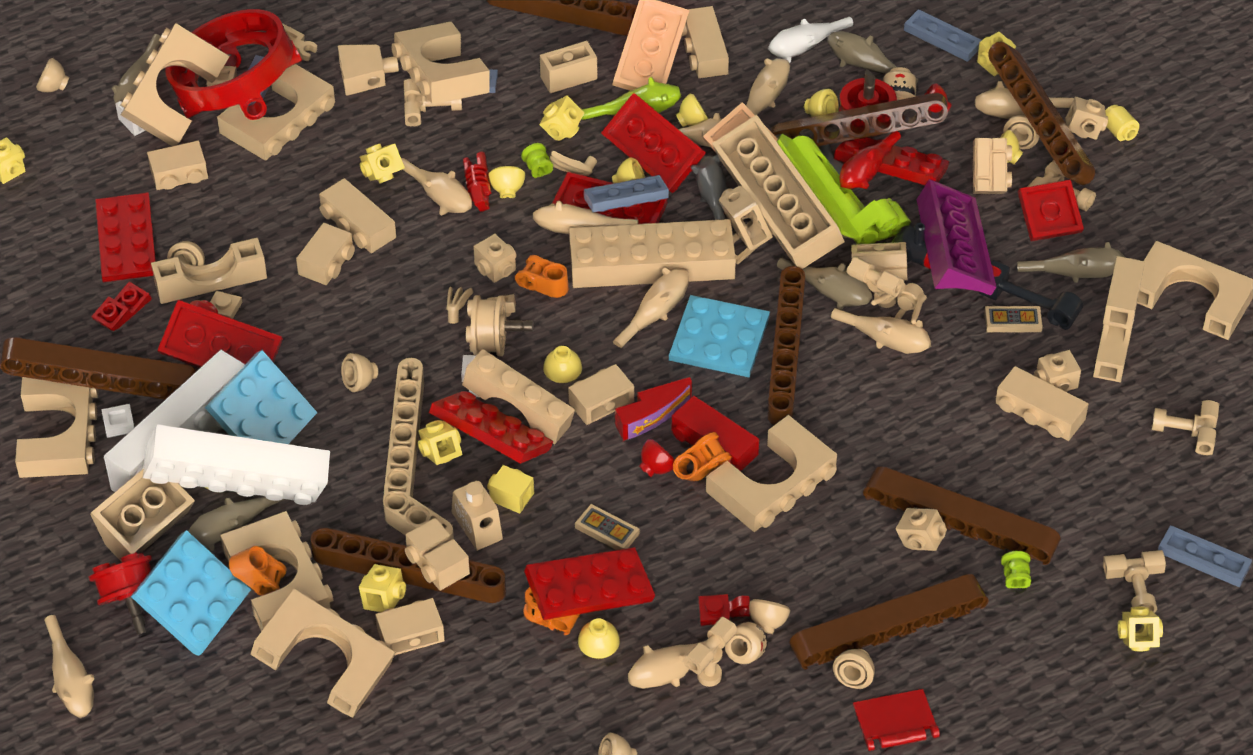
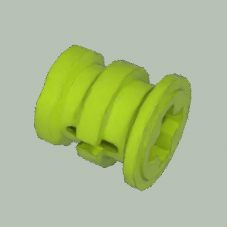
(537, 160)
(1016, 569)

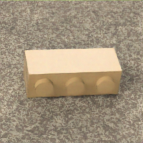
(705, 43)
(358, 215)
(1041, 403)

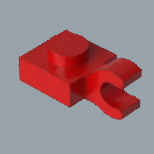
(716, 606)

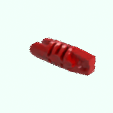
(478, 181)

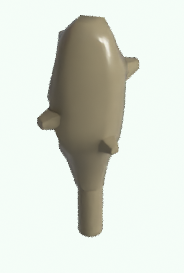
(859, 52)
(126, 82)
(1080, 263)
(835, 284)
(226, 518)

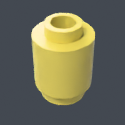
(1121, 123)

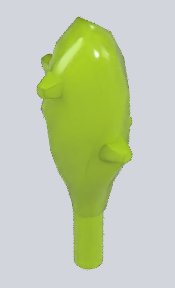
(657, 95)

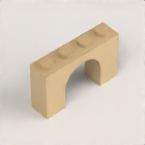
(177, 49)
(437, 81)
(269, 134)
(1230, 289)
(1119, 318)
(66, 452)
(760, 503)
(280, 540)
(303, 619)

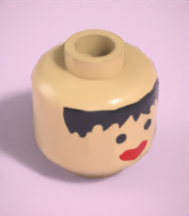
(902, 82)
(747, 644)

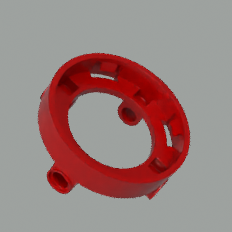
(226, 34)

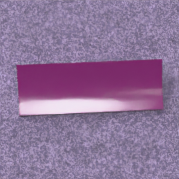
(955, 239)

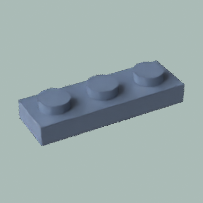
(942, 35)
(626, 193)
(1205, 556)

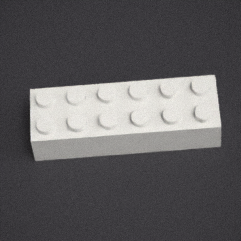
(181, 409)
(236, 464)

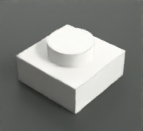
(118, 420)

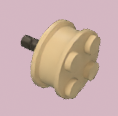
(490, 325)

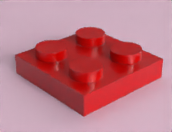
(1050, 210)

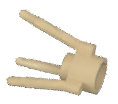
(909, 298)

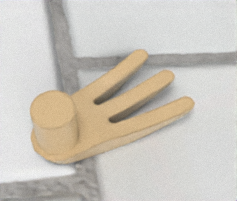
(570, 165)
(453, 306)

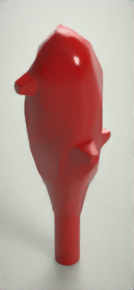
(865, 163)

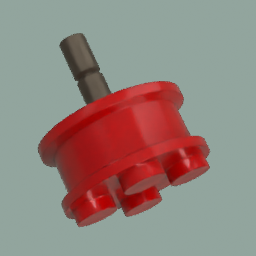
(864, 93)
(121, 581)

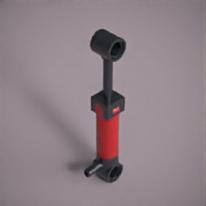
(1061, 311)

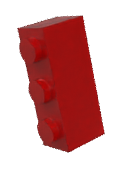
(698, 419)

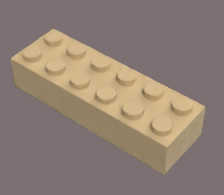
(780, 192)
(641, 251)

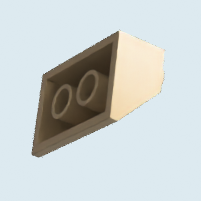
(140, 514)

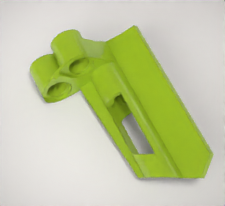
(863, 224)

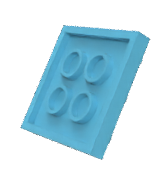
(719, 336)
(261, 404)
(191, 593)

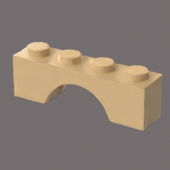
(239, 266)
(493, 378)

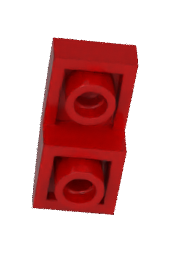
(118, 311)

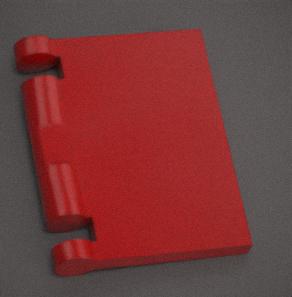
(895, 719)

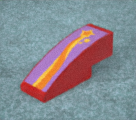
(652, 408)

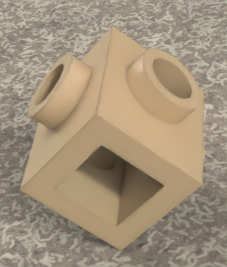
(1086, 118)
(494, 258)
(1059, 370)
(921, 529)

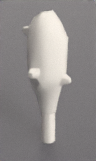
(803, 37)

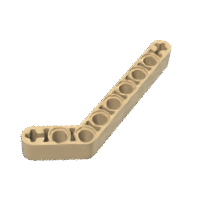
(400, 507)

